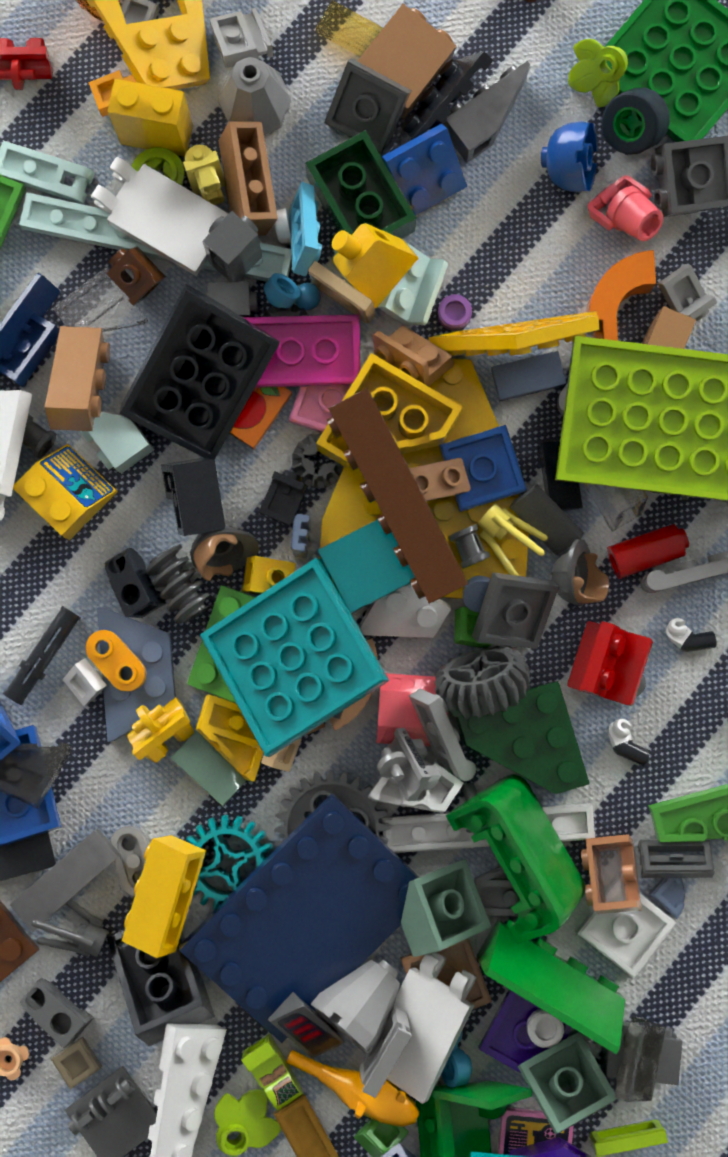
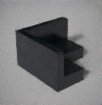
(195, 495)

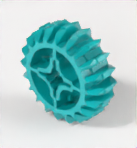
(222, 846)

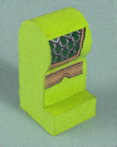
(272, 1072)

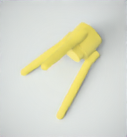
(499, 523)

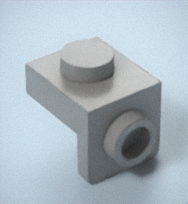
(686, 294)

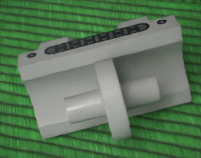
(405, 764)

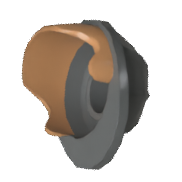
(222, 551)
(579, 576)

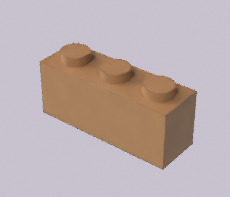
(248, 174)
(77, 378)

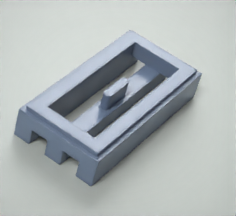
(300, 535)

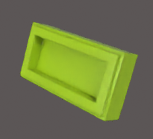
(628, 1137)

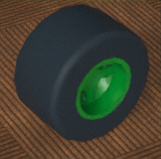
(624, 128)

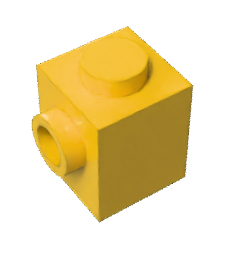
(264, 573)

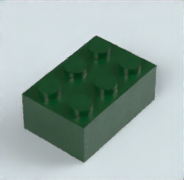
(359, 188)

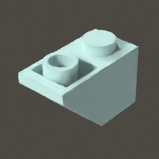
(119, 440)

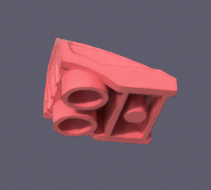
(397, 709)

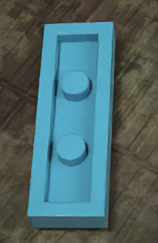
(304, 229)

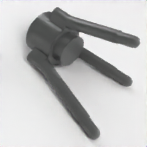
(86, 941)

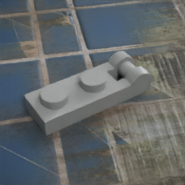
(685, 574)
(442, 734)

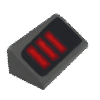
(305, 1027)

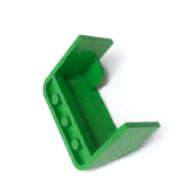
(458, 1117)

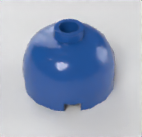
(571, 156)

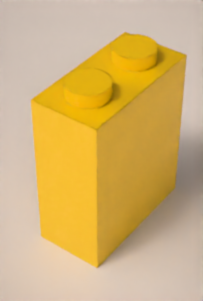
(150, 116)

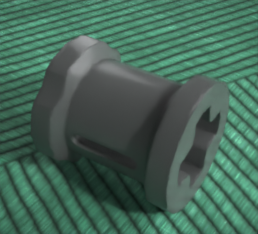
(38, 438)
(469, 546)

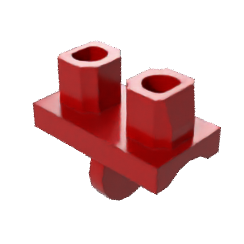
(24, 62)

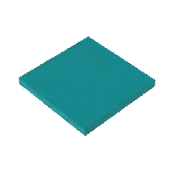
(293, 657)

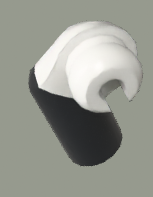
(687, 640)
(623, 744)

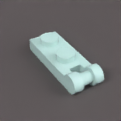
(44, 172)

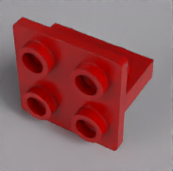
(610, 662)

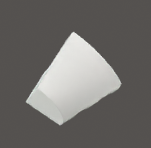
(434, 800)

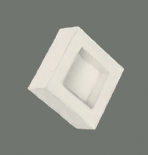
(84, 681)

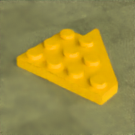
(517, 336)

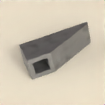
(479, 121)

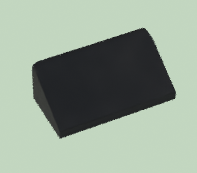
(563, 493)

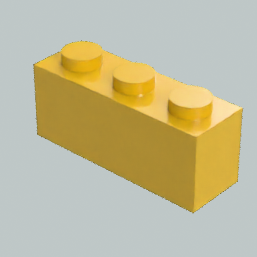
(163, 895)

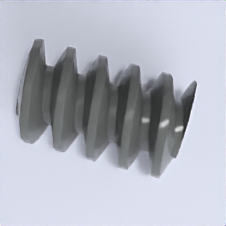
(178, 585)

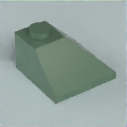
(567, 1083)

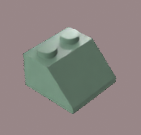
(442, 909)

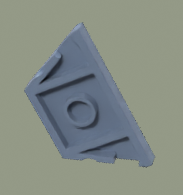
(155, 652)

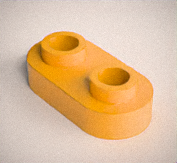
(115, 660)

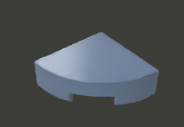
(670, 894)

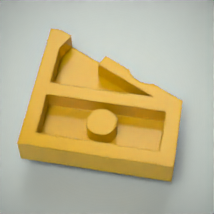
(230, 735)

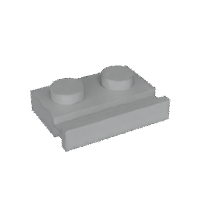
(240, 36)
(378, 1066)

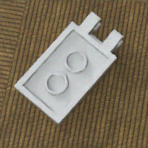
(159, 214)
(13, 420)
(435, 1020)

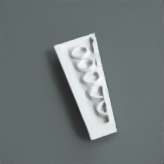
(189, 1066)

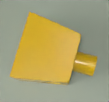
(372, 260)

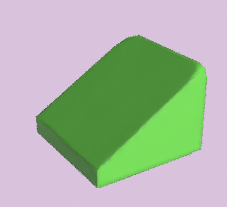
(379, 1137)

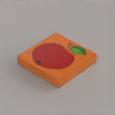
(259, 414)

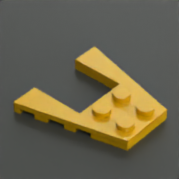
(162, 50)

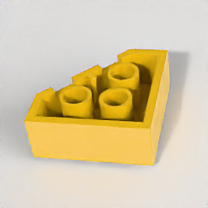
(411, 410)

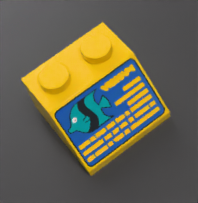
(64, 490)

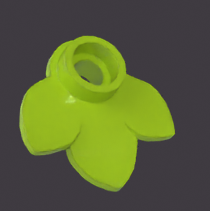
(593, 72)
(247, 1118)

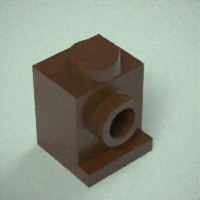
(145, 274)

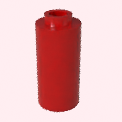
(647, 550)

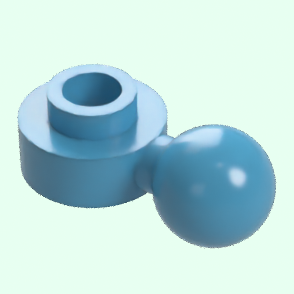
(284, 293)
(458, 1067)

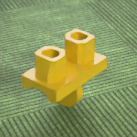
(158, 726)

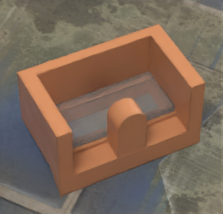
(612, 874)

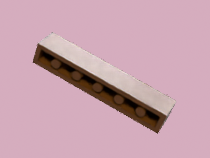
(397, 495)

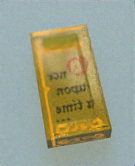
(347, 28)

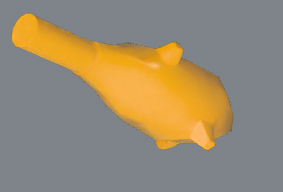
(389, 1107)

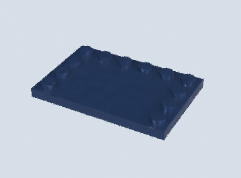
(303, 915)

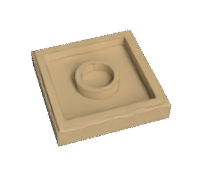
(342, 292)

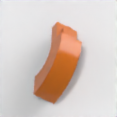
(624, 279)

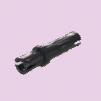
(17, 689)

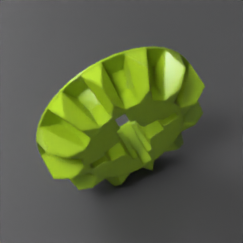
(161, 157)

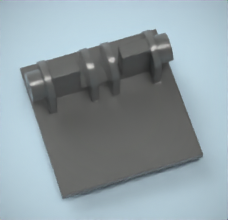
(112, 1116)

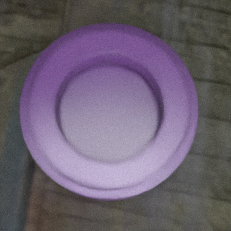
(454, 312)

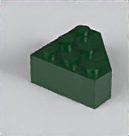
(531, 739)

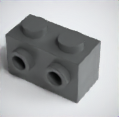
(233, 246)

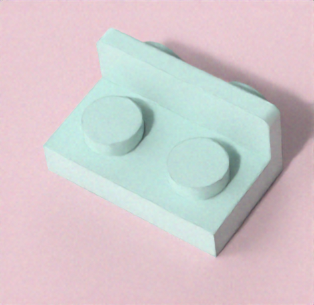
(416, 292)

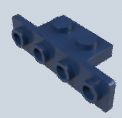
(25, 333)

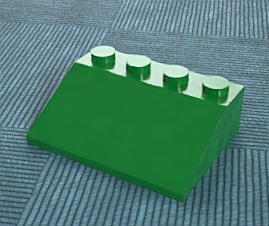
(555, 984)

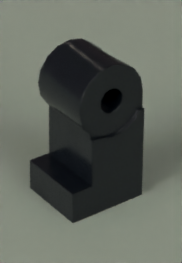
(132, 584)

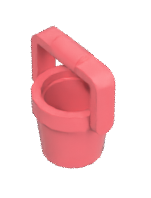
(628, 209)

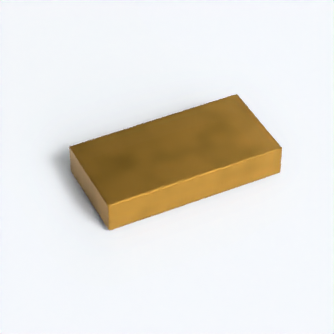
(304, 1129)

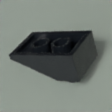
(159, 989)

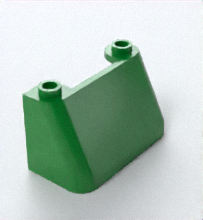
(527, 852)

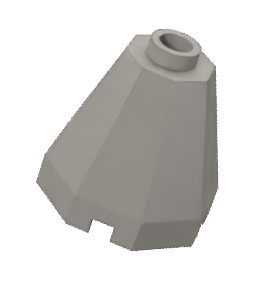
(255, 95)
(360, 1003)

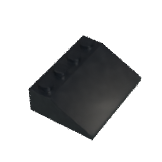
(198, 374)

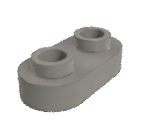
(129, 860)

